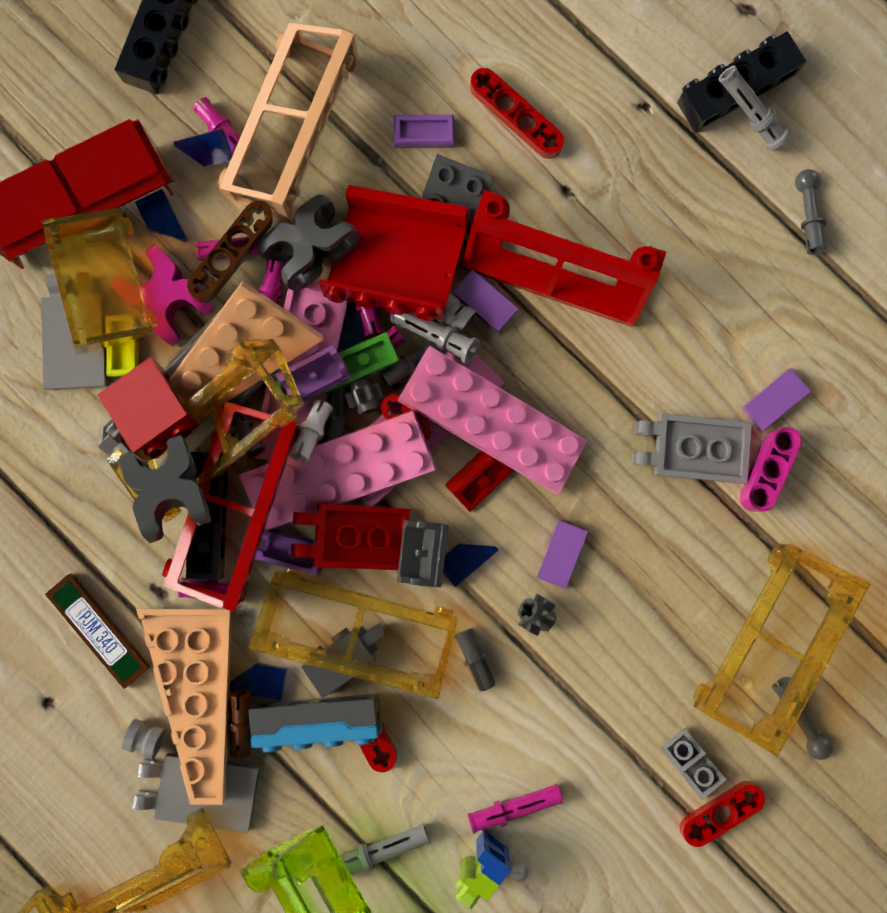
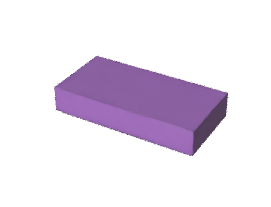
(423, 131)
(486, 300)
(775, 399)
(562, 554)

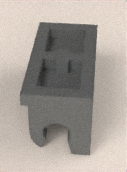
(422, 553)

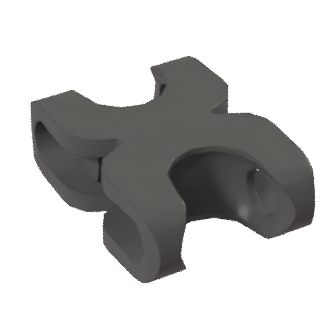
(308, 242)
(164, 489)

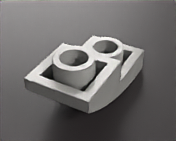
(693, 764)

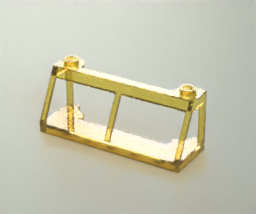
(246, 359)
(844, 599)
(280, 646)
(181, 866)

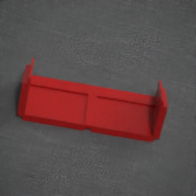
(82, 179)

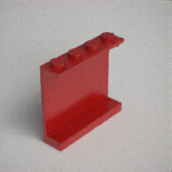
(403, 254)

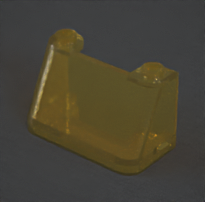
(98, 279)

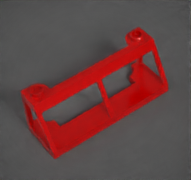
(617, 303)
(259, 516)

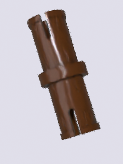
(239, 724)

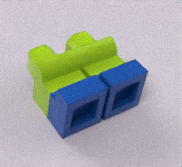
(483, 873)

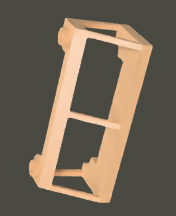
(342, 62)

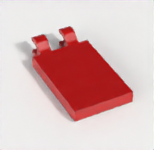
(353, 536)

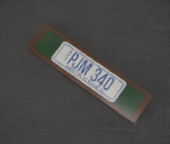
(97, 630)

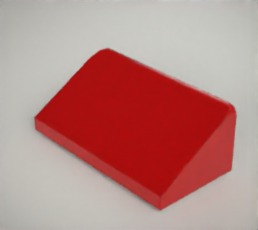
(477, 479)

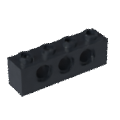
(144, 39)
(777, 52)
(207, 548)

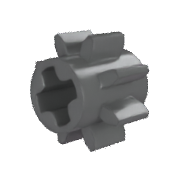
(364, 396)
(537, 614)

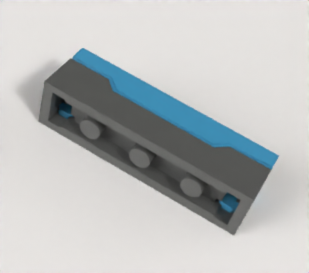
(315, 721)

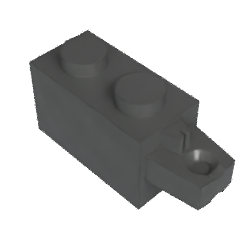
(328, 681)

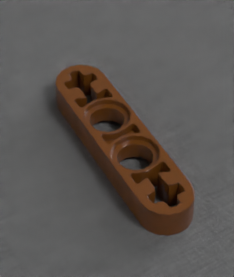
(226, 249)

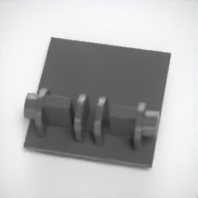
(456, 185)

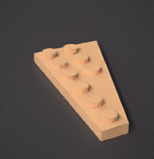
(243, 317)
(193, 681)

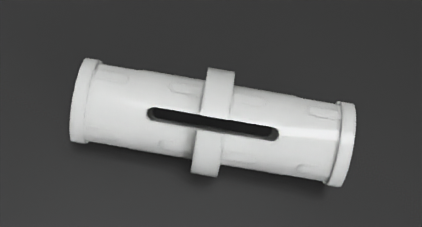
(311, 431)

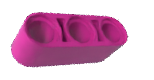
(781, 460)

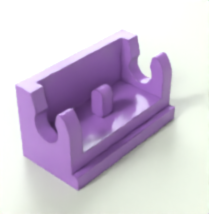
(317, 373)
(277, 550)

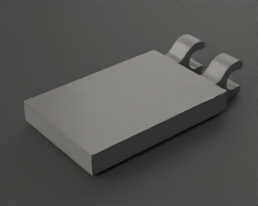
(60, 363)
(697, 448)
(173, 802)

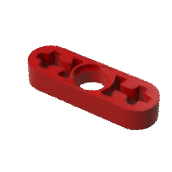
(735, 818)

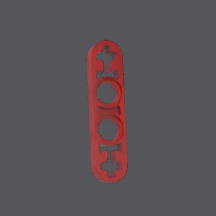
(520, 109)

